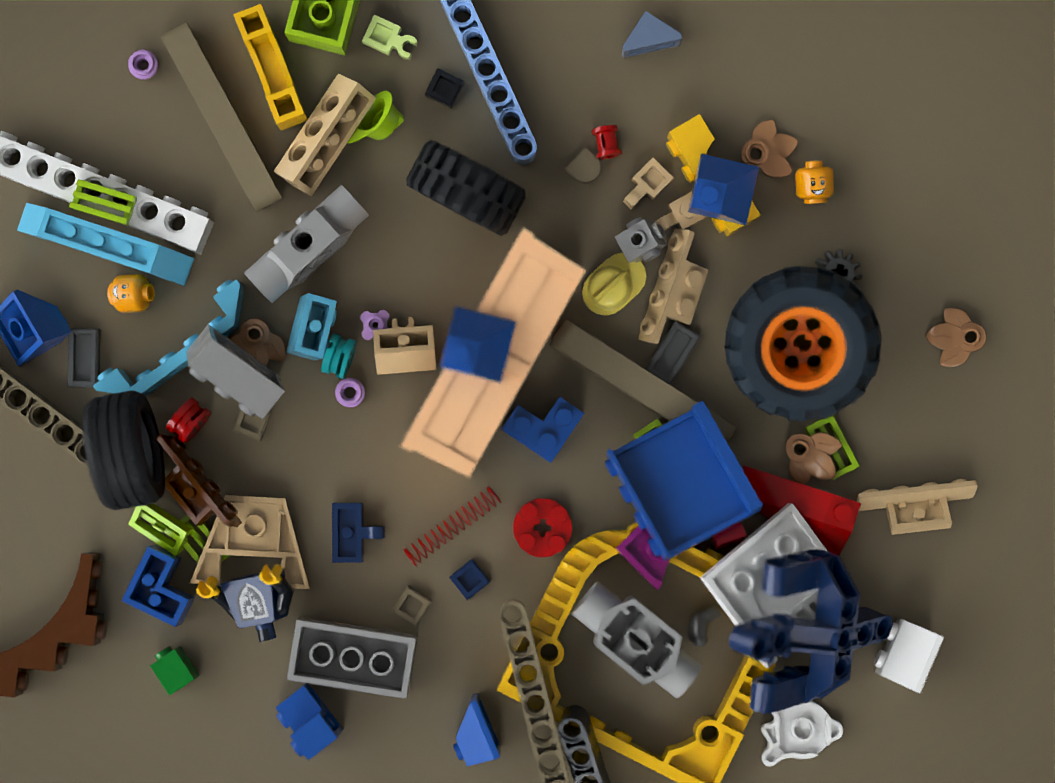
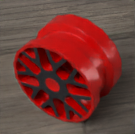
(188, 420)

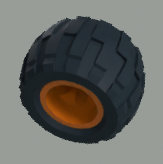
(844, 365)

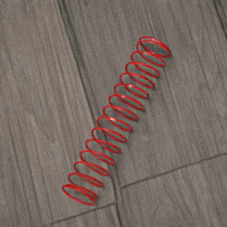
(409, 554)

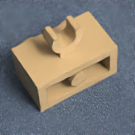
(404, 348)

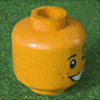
(814, 182)
(130, 293)

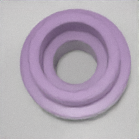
(135, 60)
(341, 388)

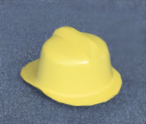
(613, 285)

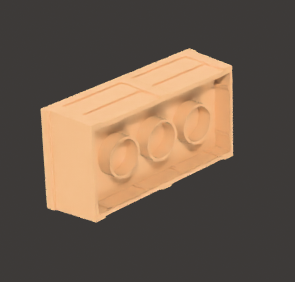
(466, 408)

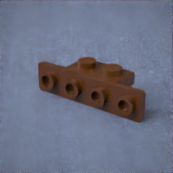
(192, 489)

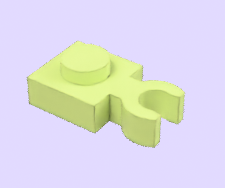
(385, 36)

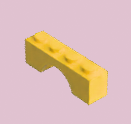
(271, 67)
(688, 143)

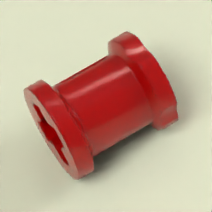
(606, 142)

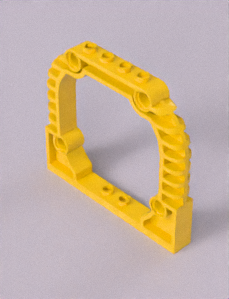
(685, 762)

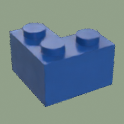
(544, 436)
(151, 588)
(310, 720)

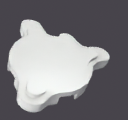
(799, 733)

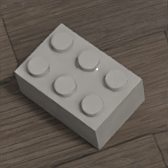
(234, 372)

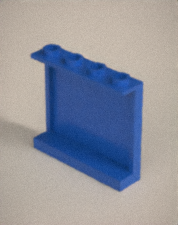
(683, 482)

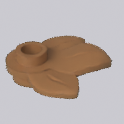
(773, 150)
(951, 337)
(263, 347)
(815, 459)

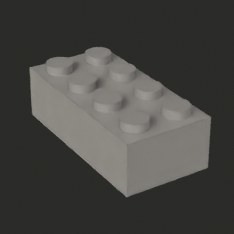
(352, 657)

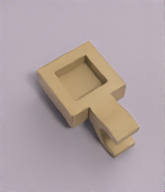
(649, 182)
(679, 214)

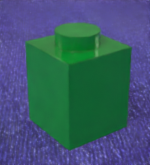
(173, 669)

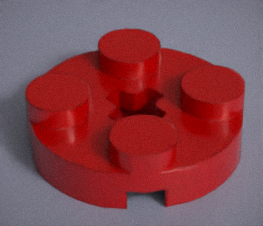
(555, 516)

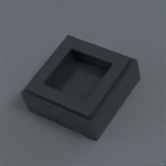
(444, 88)

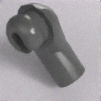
(699, 625)

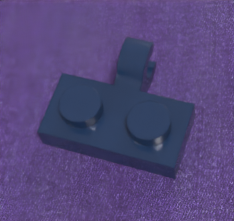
(349, 532)

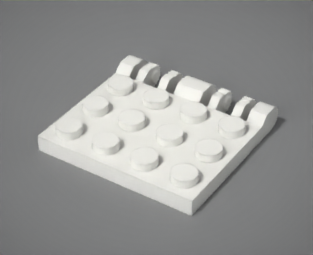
(739, 575)

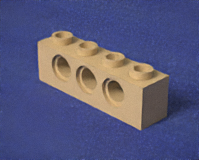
(325, 134)

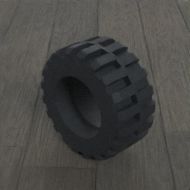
(466, 187)

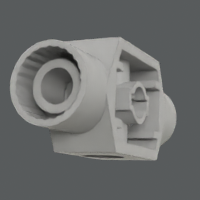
(288, 263)
(637, 640)

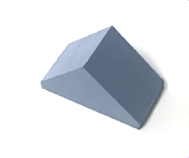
(650, 36)

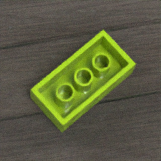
(322, 24)

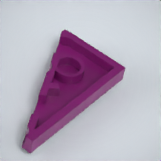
(640, 556)

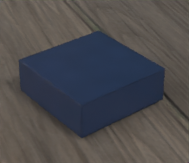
(469, 579)

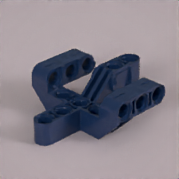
(829, 638)

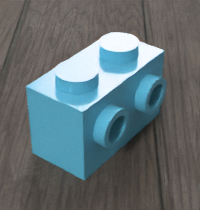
(312, 327)

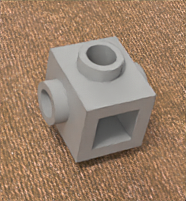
(641, 240)

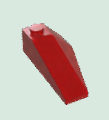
(826, 513)

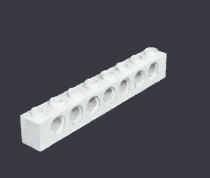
(191, 236)

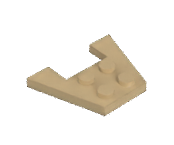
(263, 533)

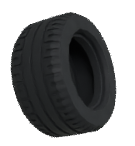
(123, 450)

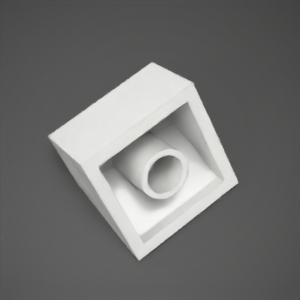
(908, 655)

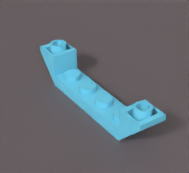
(105, 243)
(230, 300)

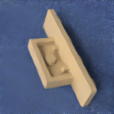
(675, 289)
(918, 507)

